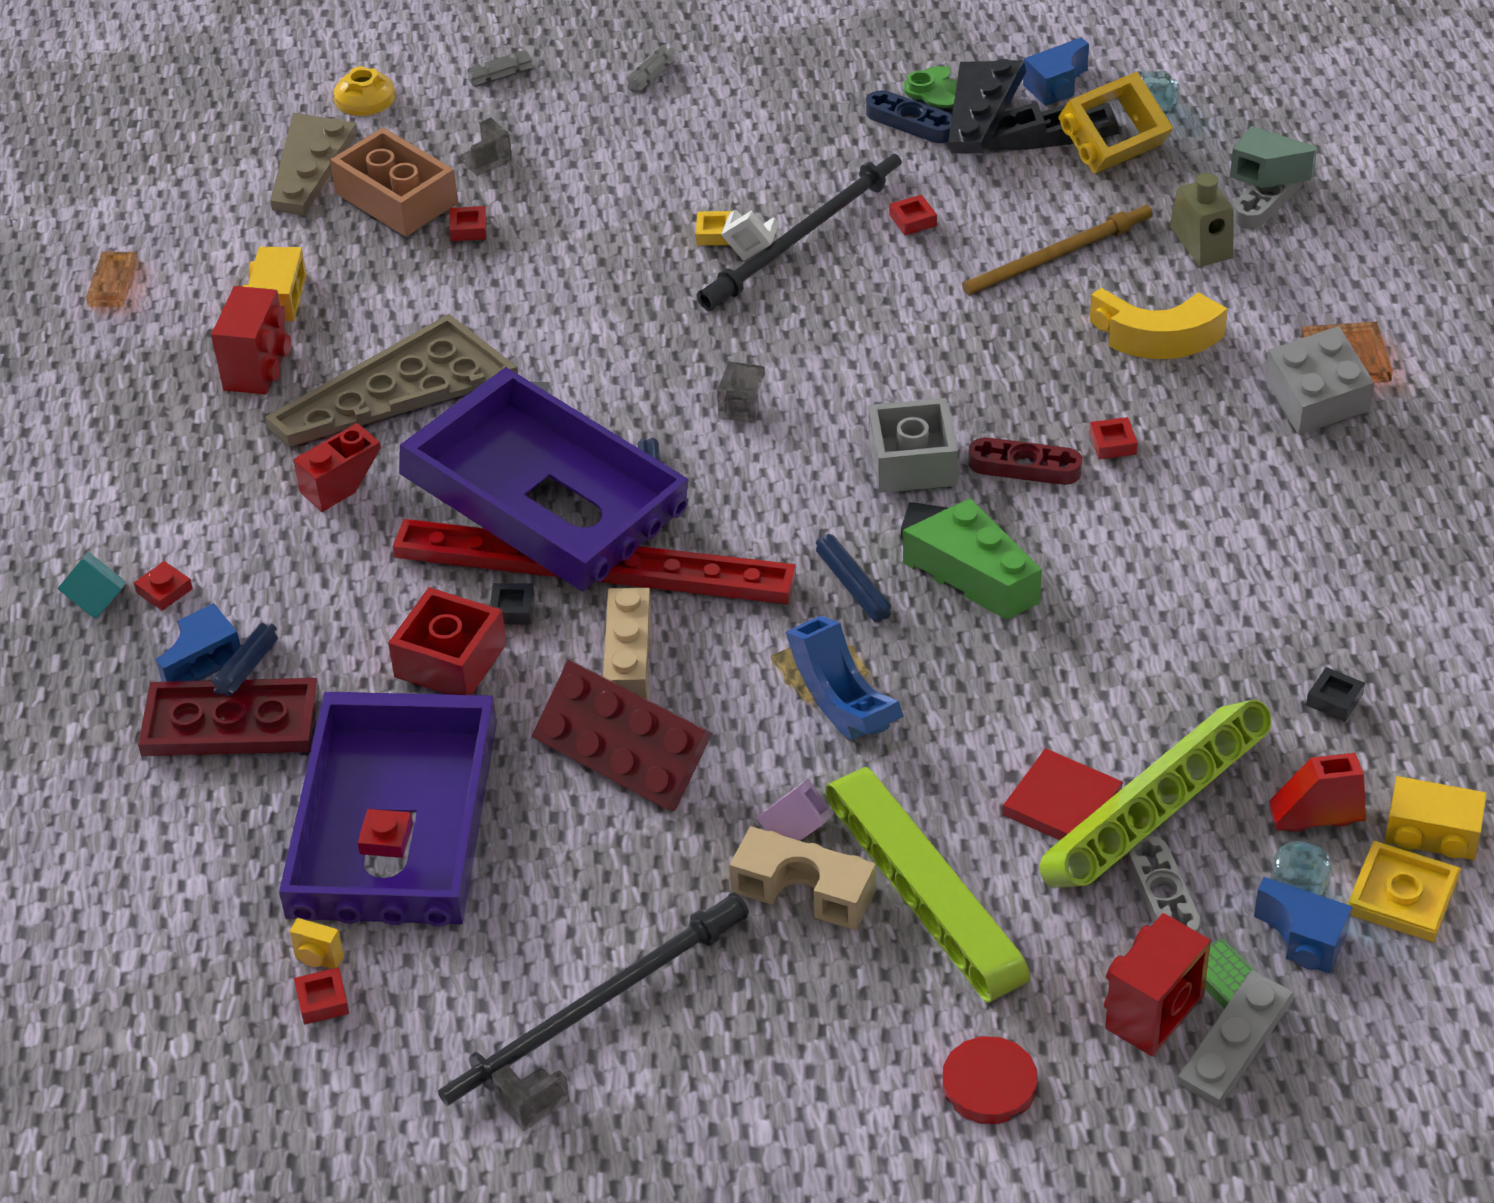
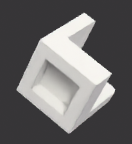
(748, 234)

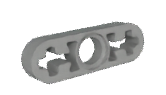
(1244, 206)
(1166, 874)

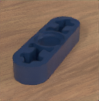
(891, 108)

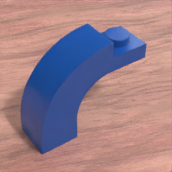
(836, 682)

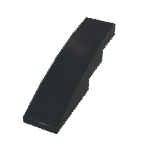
(1032, 129)

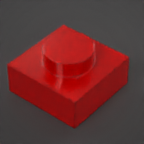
(913, 214)
(468, 223)
(1113, 438)
(163, 585)
(385, 833)
(321, 995)

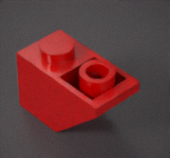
(336, 466)
(1321, 794)

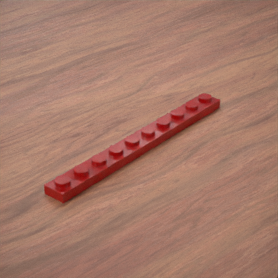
(645, 568)

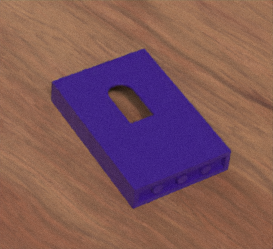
(512, 439)
(391, 756)

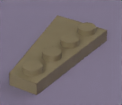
(306, 160)

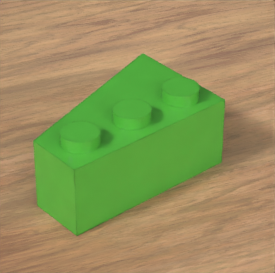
(975, 556)

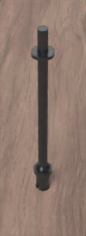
(730, 281)
(702, 929)

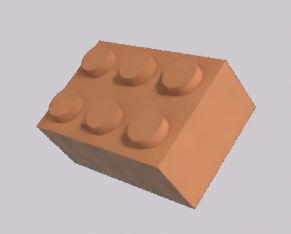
(394, 181)

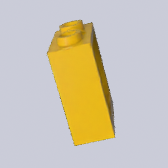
(1139, 106)

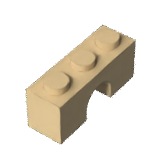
(628, 638)
(771, 862)

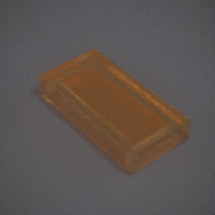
(112, 279)

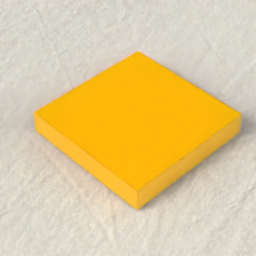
(1403, 891)

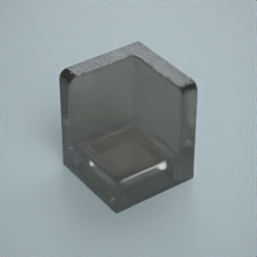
(492, 150)
(739, 392)
(532, 1097)

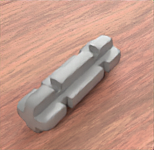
(499, 68)
(650, 68)

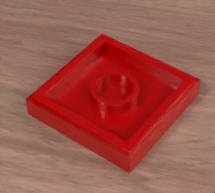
(1059, 794)

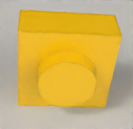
(710, 226)
(316, 944)

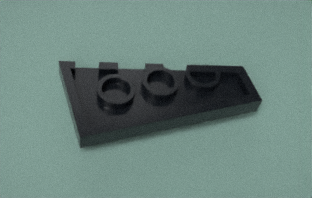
(981, 101)

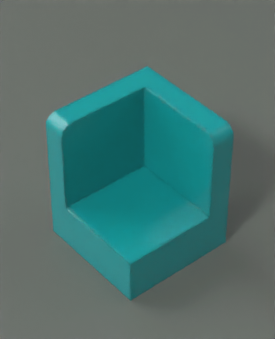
(91, 585)

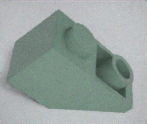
(1271, 159)

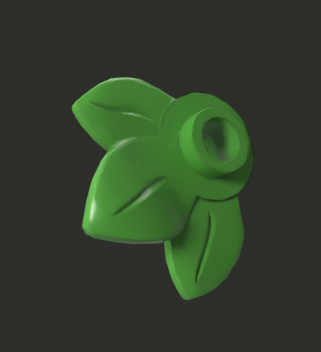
(932, 86)

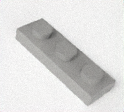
(1235, 1038)

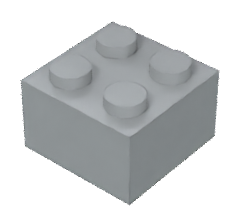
(1319, 380)
(913, 445)

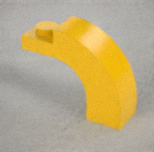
(1159, 333)

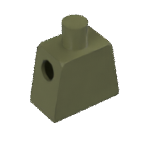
(1204, 220)

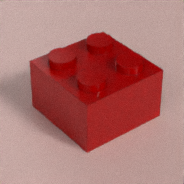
(250, 340)
(447, 643)
(1156, 983)

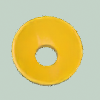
(364, 92)

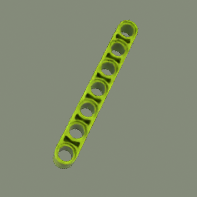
(1204, 753)
(928, 884)

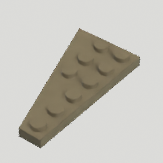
(413, 373)

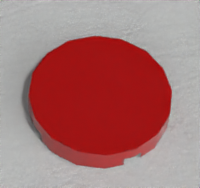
(989, 1079)

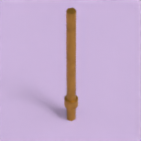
(1115, 224)

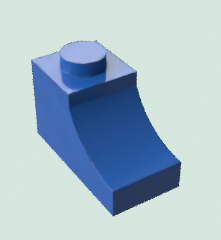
(1053, 71)
(202, 647)
(1308, 923)

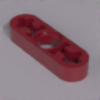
(1013, 450)

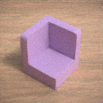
(796, 812)

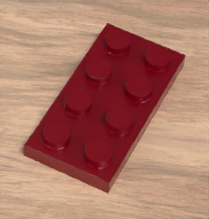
(255, 719)
(621, 735)

